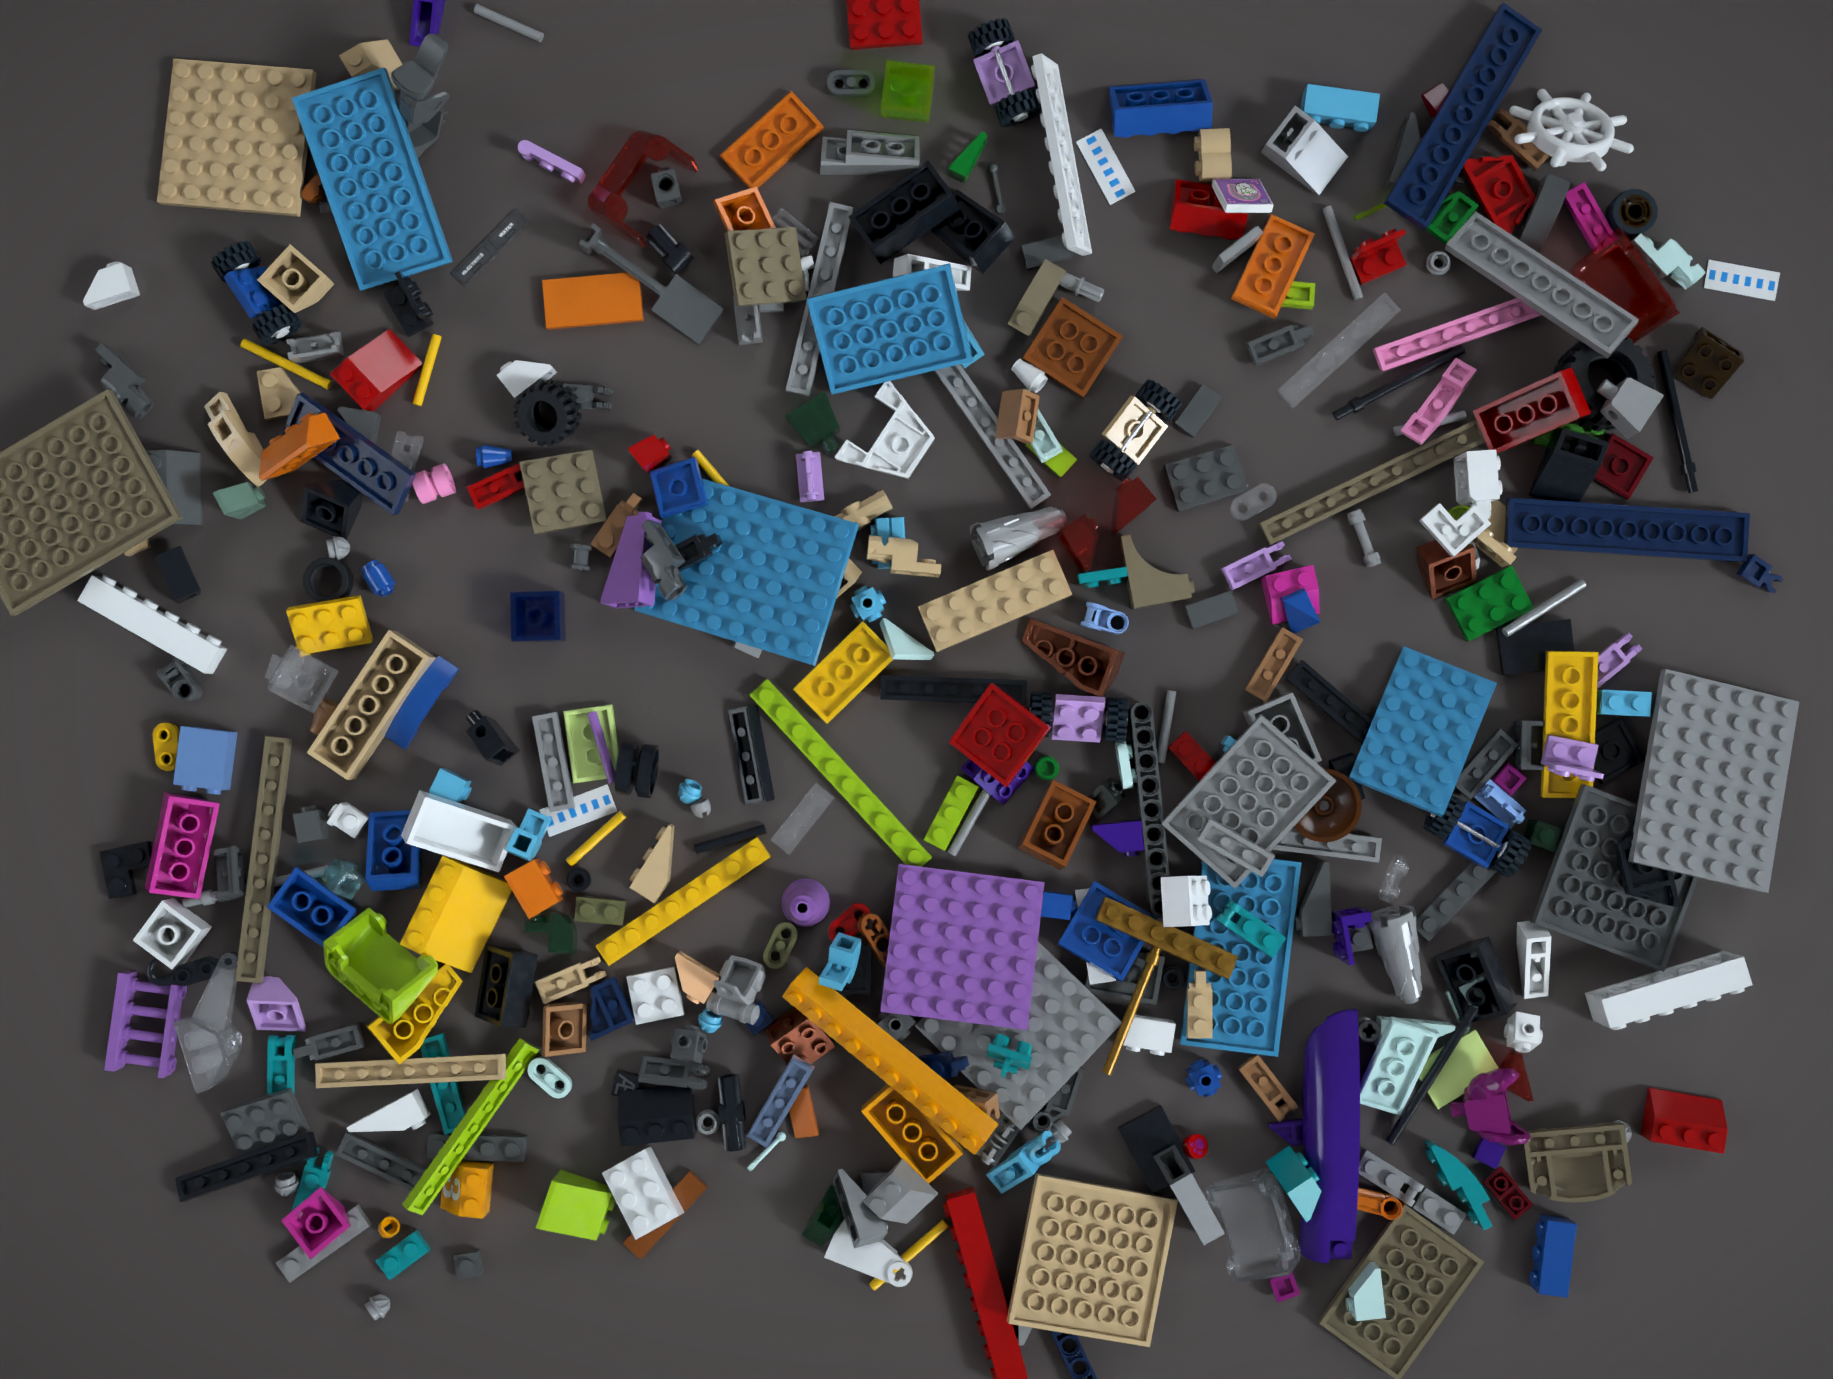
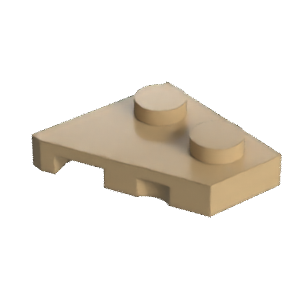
(276, 393)

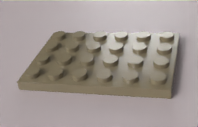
(1420, 1283)

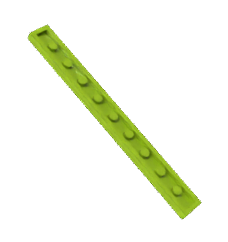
(840, 775)

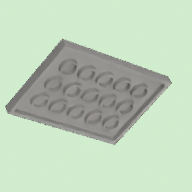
(1253, 789)

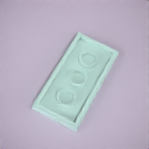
(1396, 1065)

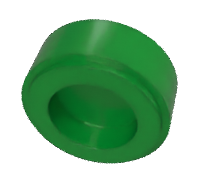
(1046, 768)

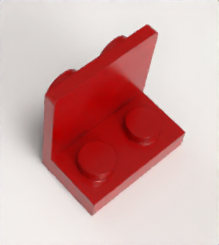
(1378, 257)

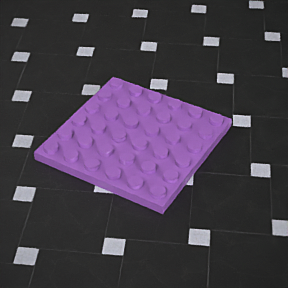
(962, 947)

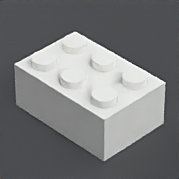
(643, 1192)

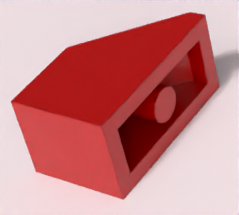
(651, 452)

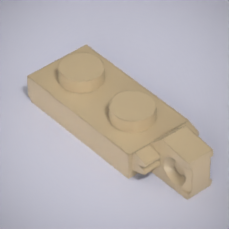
(1199, 1007)

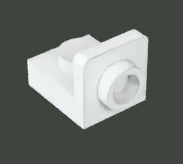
(348, 819)

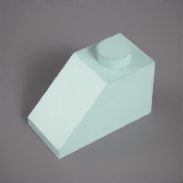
(1366, 1295)

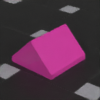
(317, 1222)

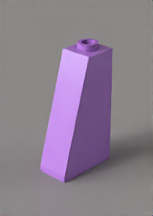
(628, 580)

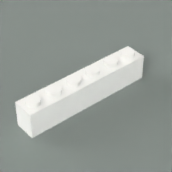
(153, 624)

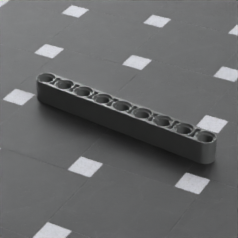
(1143, 798)

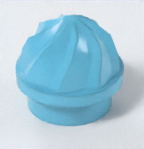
(689, 791)
(709, 1021)

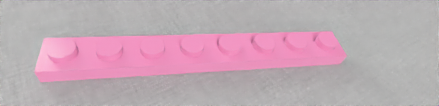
(1453, 334)

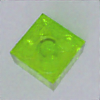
(907, 91)

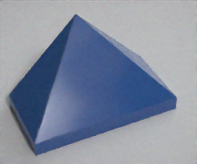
(1299, 611)

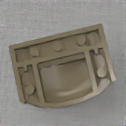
(1578, 1162)

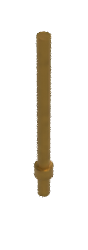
(1151, 959)

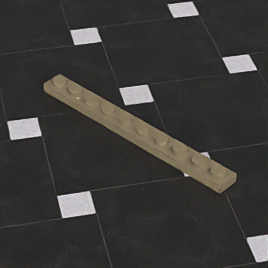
(1372, 482)
(263, 859)

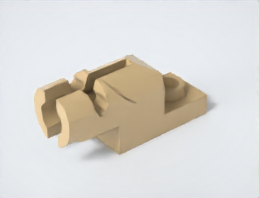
(902, 555)

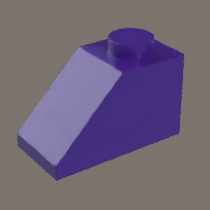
(1122, 835)

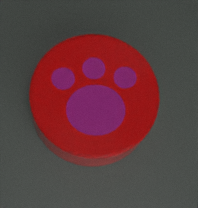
(1195, 1146)

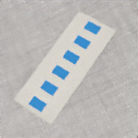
(1105, 166)
(1741, 280)
(587, 808)

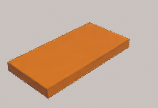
(772, 141)
(1272, 266)
(592, 301)

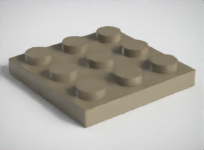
(765, 266)
(563, 492)

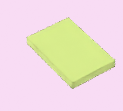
(582, 748)
(1463, 1065)

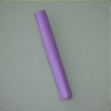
(602, 746)

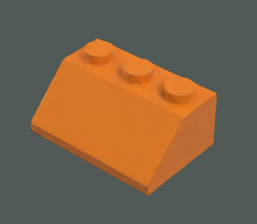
(297, 446)

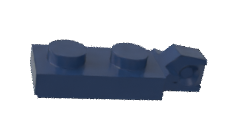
(945, 1064)

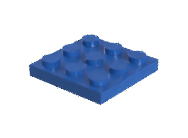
(1098, 943)

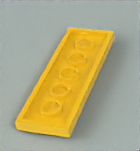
(1568, 711)

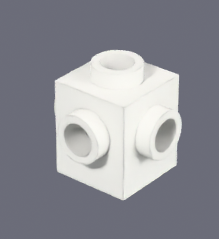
(1523, 1032)

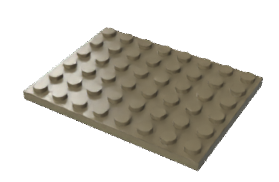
(75, 501)

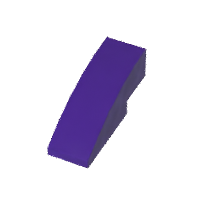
(425, 19)

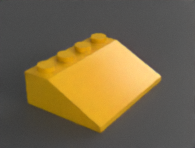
(457, 914)

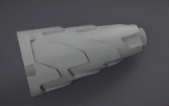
(1010, 535)
(1398, 946)

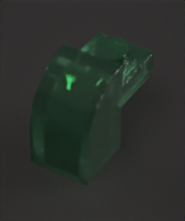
(560, 929)

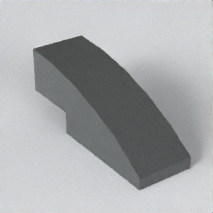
(1543, 211)

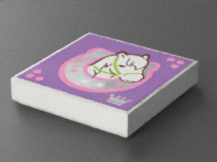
(1242, 195)

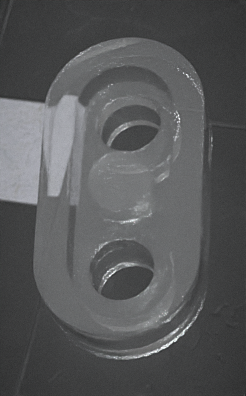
(1252, 502)
(1397, 869)

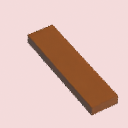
(687, 1192)

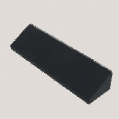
(751, 755)

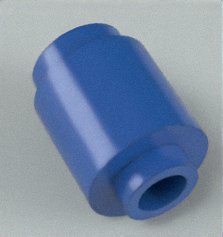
(378, 578)

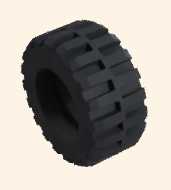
(1623, 363)

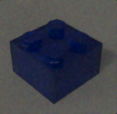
(537, 616)

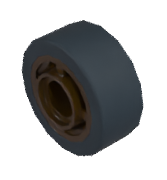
(1643, 206)

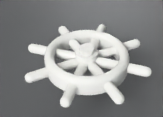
(1570, 130)

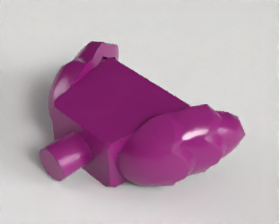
(1488, 1107)

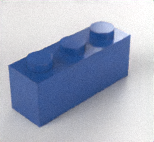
(1553, 1255)

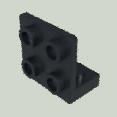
(408, 307)

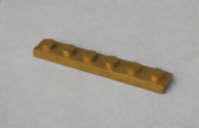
(1166, 938)

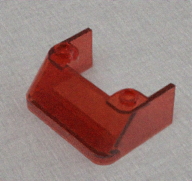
(606, 196)

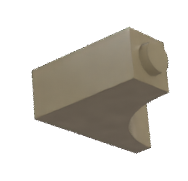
(1149, 585)

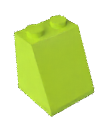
(576, 1206)

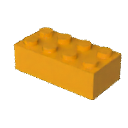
(911, 1133)

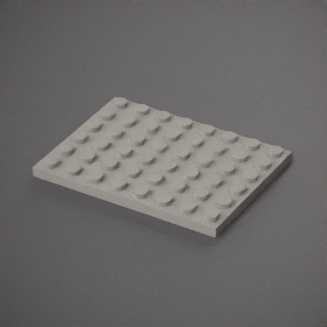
(1714, 781)

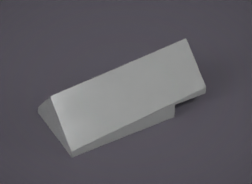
(869, 154)

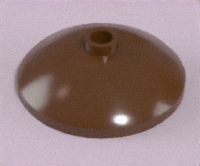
(1339, 818)

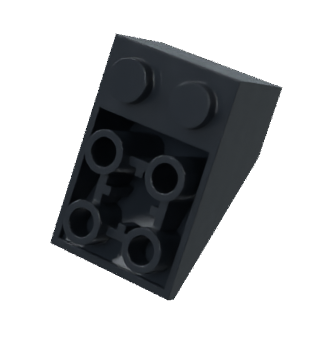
(1568, 465)

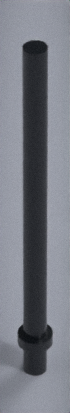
(1465, 1022)

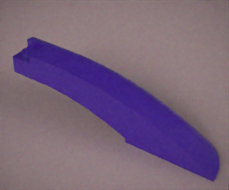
(1332, 1135)

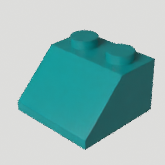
(1296, 1180)

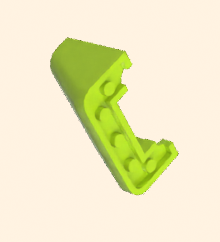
(377, 966)

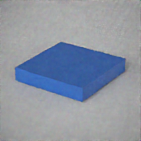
(678, 487)

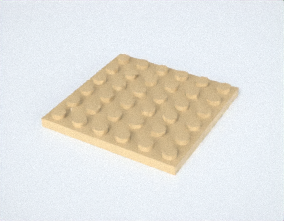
(234, 138)
(1092, 1260)

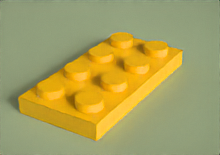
(844, 672)

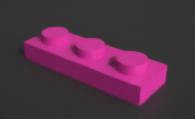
(1587, 215)

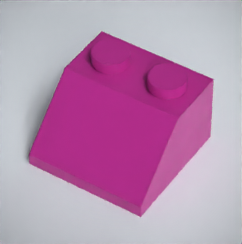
(1284, 583)

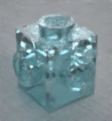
(343, 878)

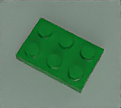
(1489, 603)

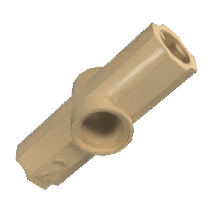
(867, 510)

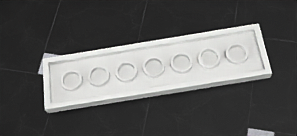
(1062, 155)

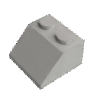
(900, 1194)

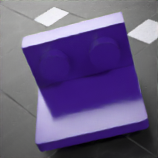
(994, 787)
(1341, 919)

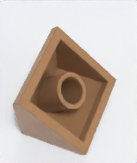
(564, 1028)

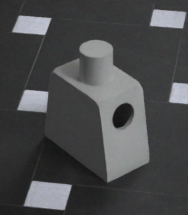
(1628, 404)

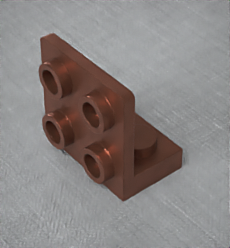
(798, 1036)

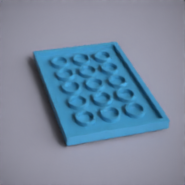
(890, 329)
(1422, 731)

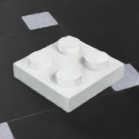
(655, 995)

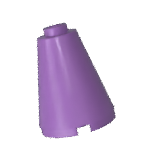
(810, 893)

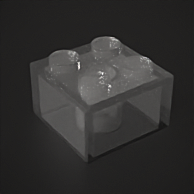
(302, 678)

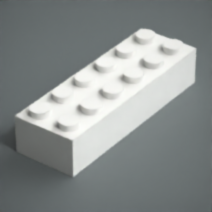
(1667, 990)

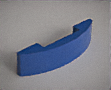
(420, 701)

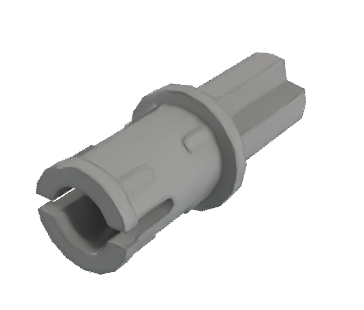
(1082, 287)

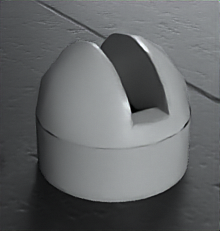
(701, 806)

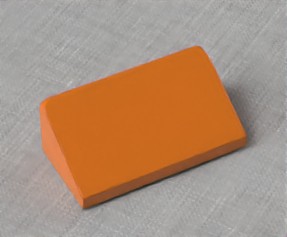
(803, 1115)

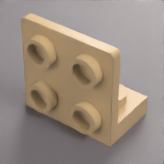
(1492, 538)

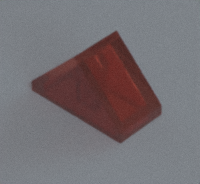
(1521, 1085)

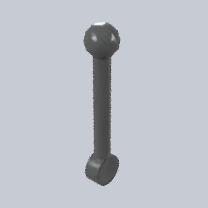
(1001, 207)

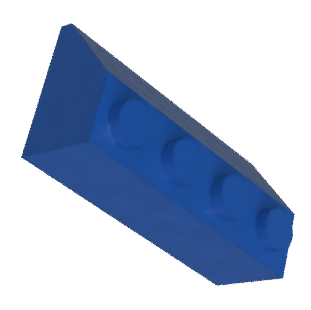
(1160, 108)

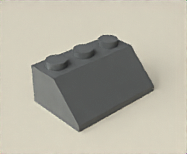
(183, 479)

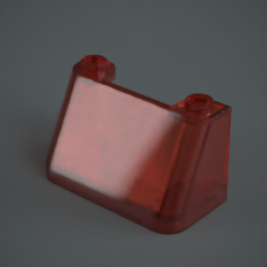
(1627, 280)

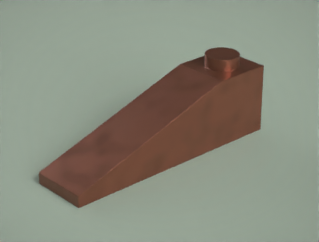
(1081, 660)

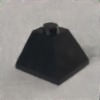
(331, 507)

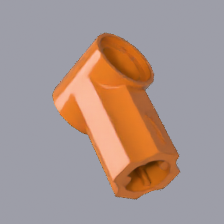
(1374, 1203)

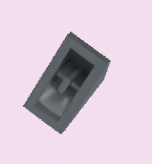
(363, 421)

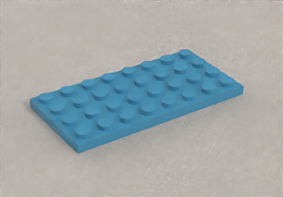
(372, 178)
(1250, 1003)

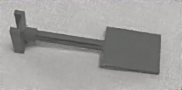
(678, 302)

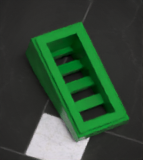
(964, 163)

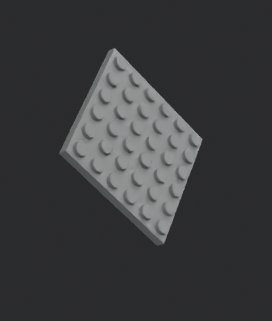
(1064, 1032)

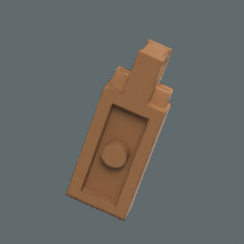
(610, 533)

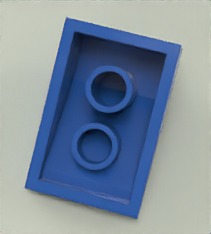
(390, 860)

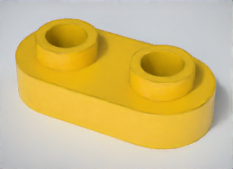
(166, 746)

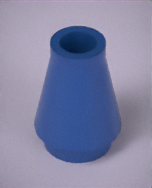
(492, 456)

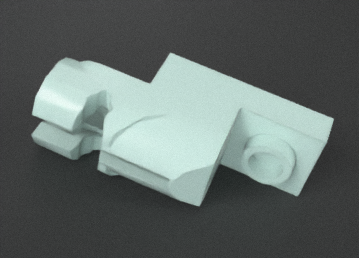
(1669, 259)

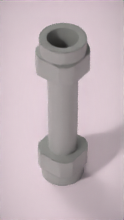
(1371, 558)

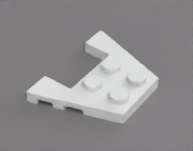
(899, 444)

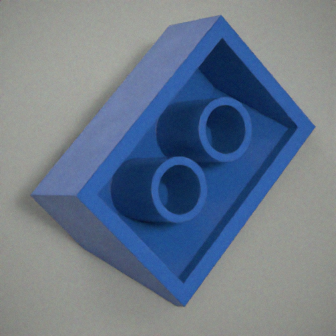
(311, 907)

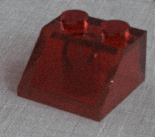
(1130, 501)
(1080, 541)

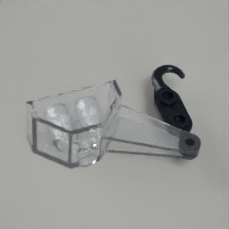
(207, 1035)

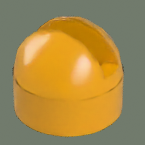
(393, 1231)

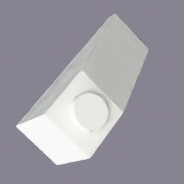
(912, 263)
(1534, 959)
(396, 1116)

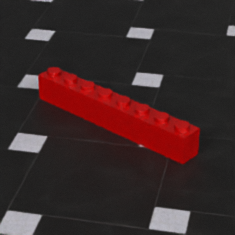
(985, 1283)

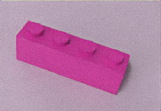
(181, 846)

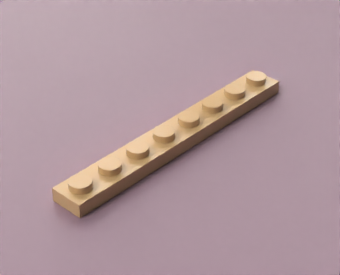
(411, 1071)

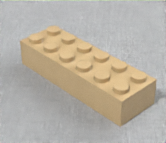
(994, 601)
(370, 705)

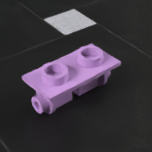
(810, 476)

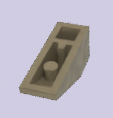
(1037, 297)

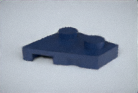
(608, 1008)

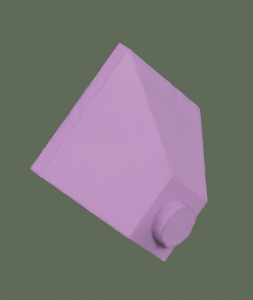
(275, 1006)

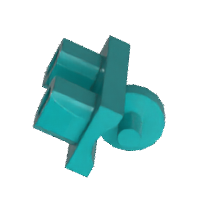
(999, 1052)

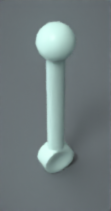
(779, 1137)

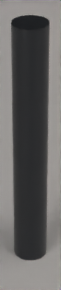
(730, 839)

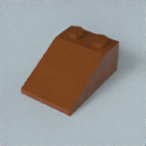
(1057, 825)

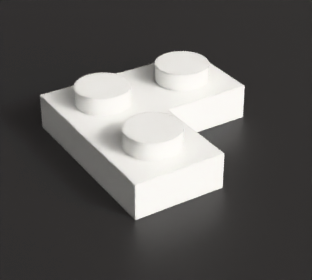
(1454, 534)

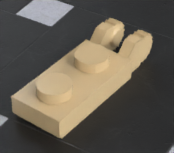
(567, 981)

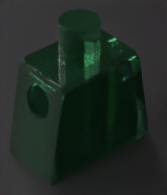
(816, 423)

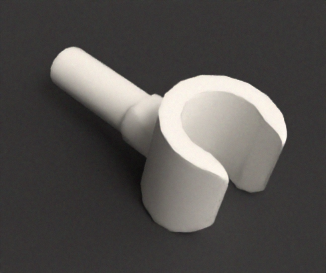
(807, 264)

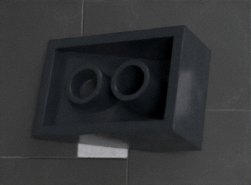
(974, 233)

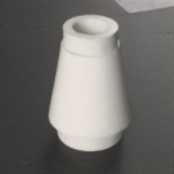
(1030, 376)

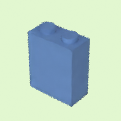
(205, 759)

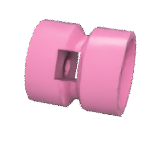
(434, 483)

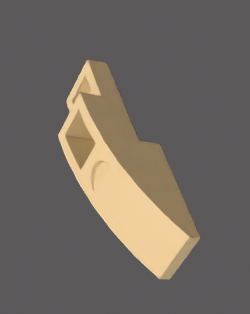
(233, 437)

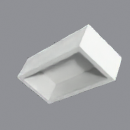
(458, 831)

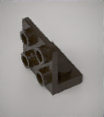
(1708, 363)

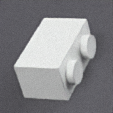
(1150, 1034)

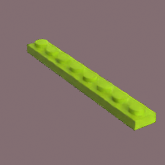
(469, 1129)

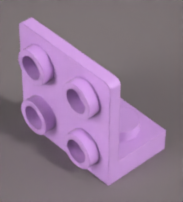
(1570, 756)

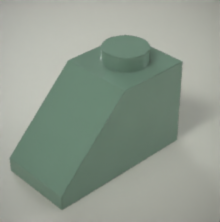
(240, 500)

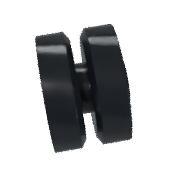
(636, 769)

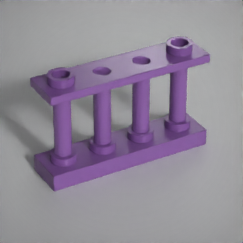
(121, 1031)

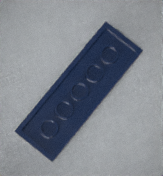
(358, 459)

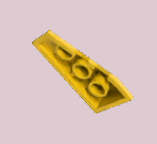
(411, 1029)

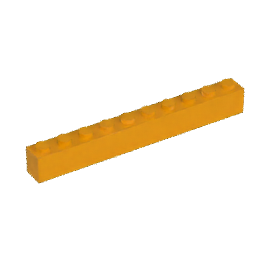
(890, 1061)

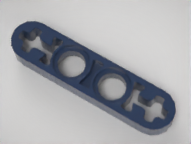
(1074, 1355)

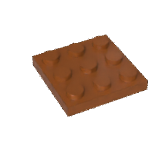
(1072, 347)

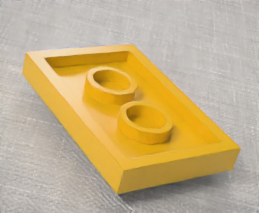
(330, 624)

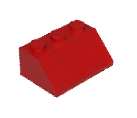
(1199, 211)
(1684, 1120)

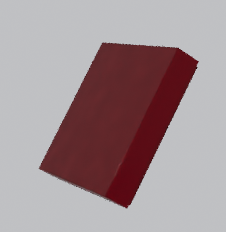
(1622, 467)

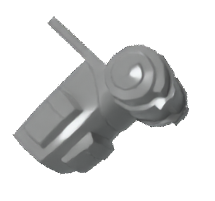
(737, 990)

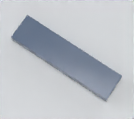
(780, 1101)

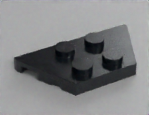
(1645, 881)

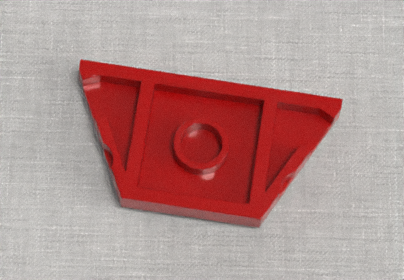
(1499, 189)

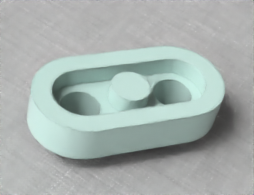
(1126, 774)
(548, 1079)

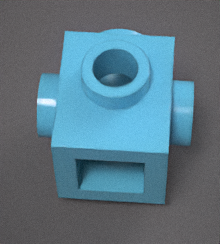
(871, 613)

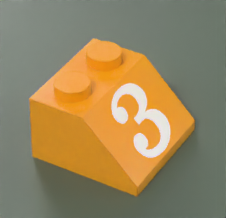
(468, 1189)

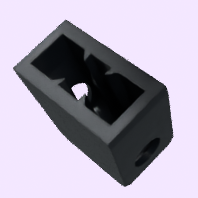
(490, 738)

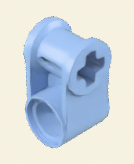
(1103, 618)

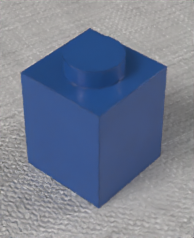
(1058, 905)

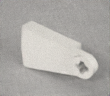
(872, 1259)

